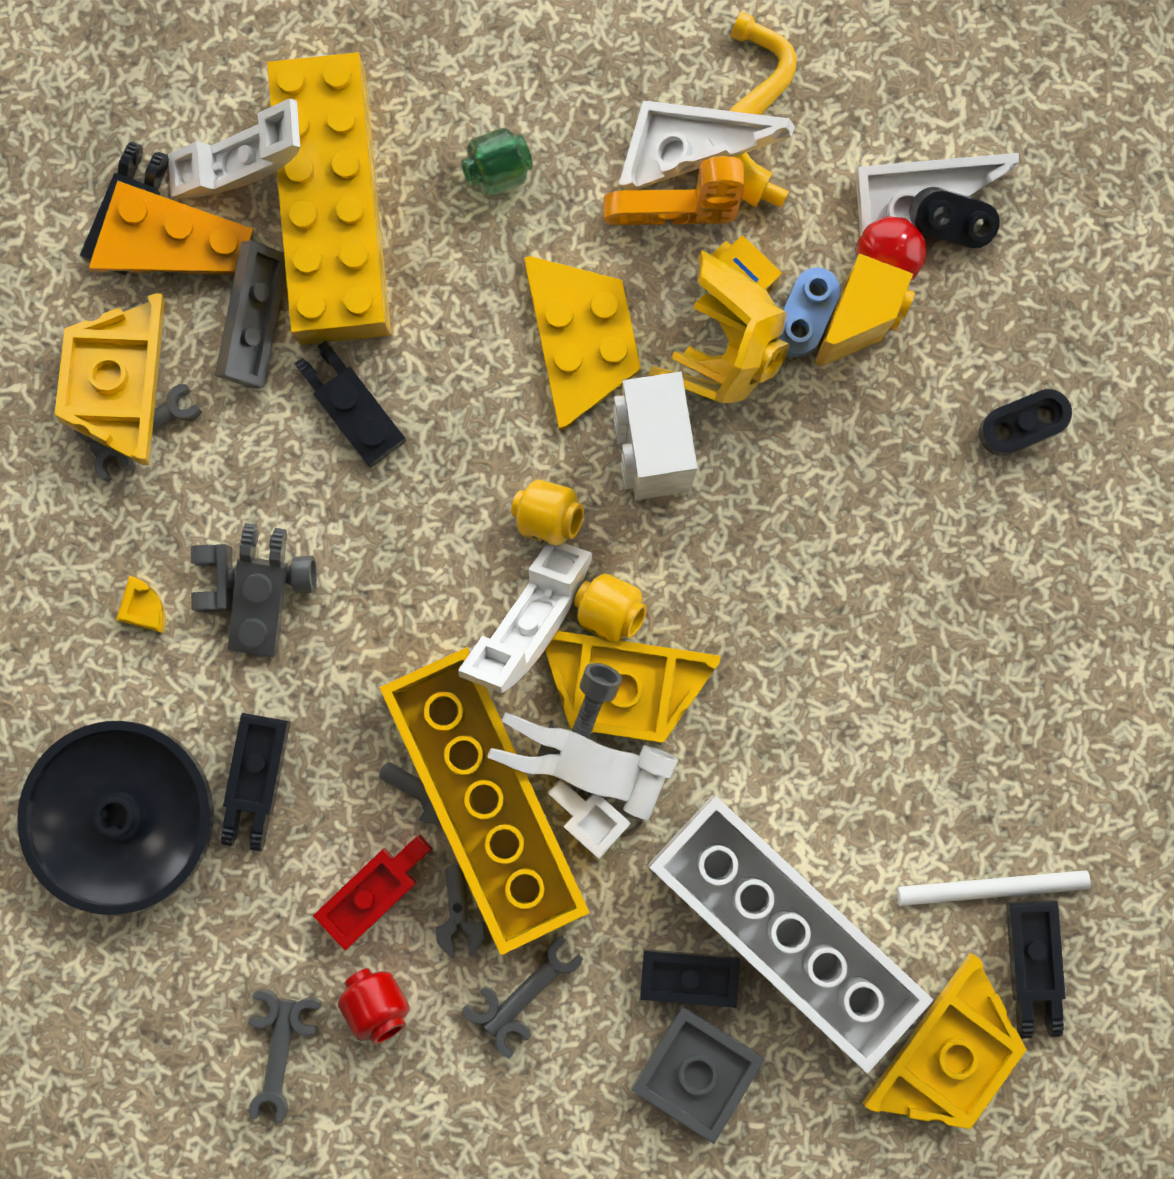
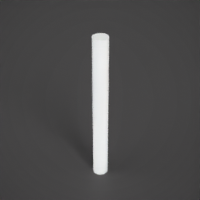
(993, 888)

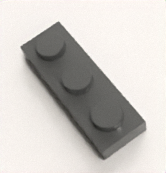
(251, 315)

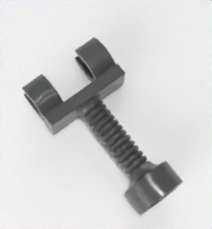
(300, 575)
(599, 685)

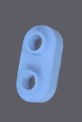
(809, 310)

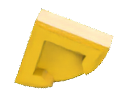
(141, 606)

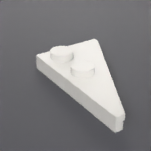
(679, 137)
(892, 187)

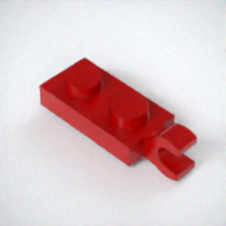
(371, 893)

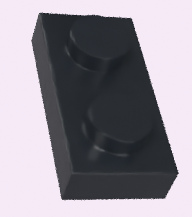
(689, 978)

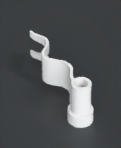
(594, 766)

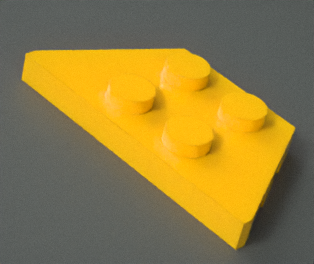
(582, 335)
(112, 378)
(654, 686)
(953, 1055)

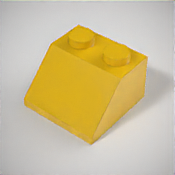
(868, 306)

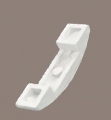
(237, 160)
(531, 621)

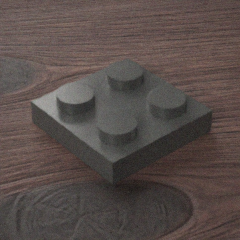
(697, 1074)

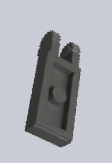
(258, 595)

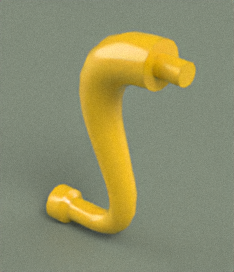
(756, 178)

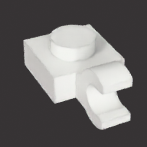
(592, 820)

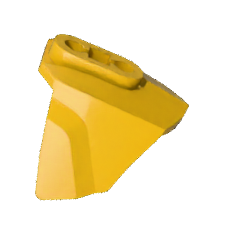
(751, 327)

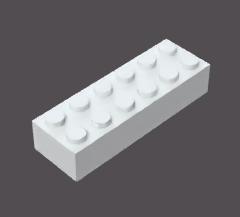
(790, 933)

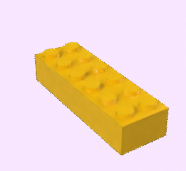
(331, 203)
(484, 804)

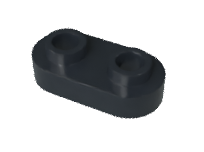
(958, 217)
(1023, 423)

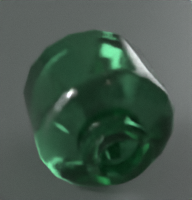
(497, 161)

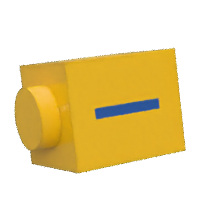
(750, 262)

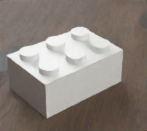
(657, 436)

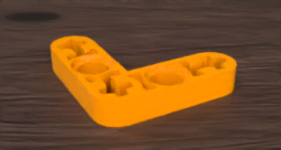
(712, 202)

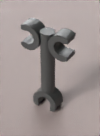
(162, 415)
(285, 1015)
(499, 1019)

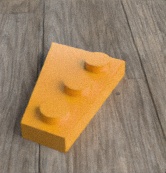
(163, 235)

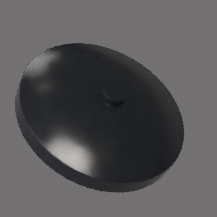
(115, 817)

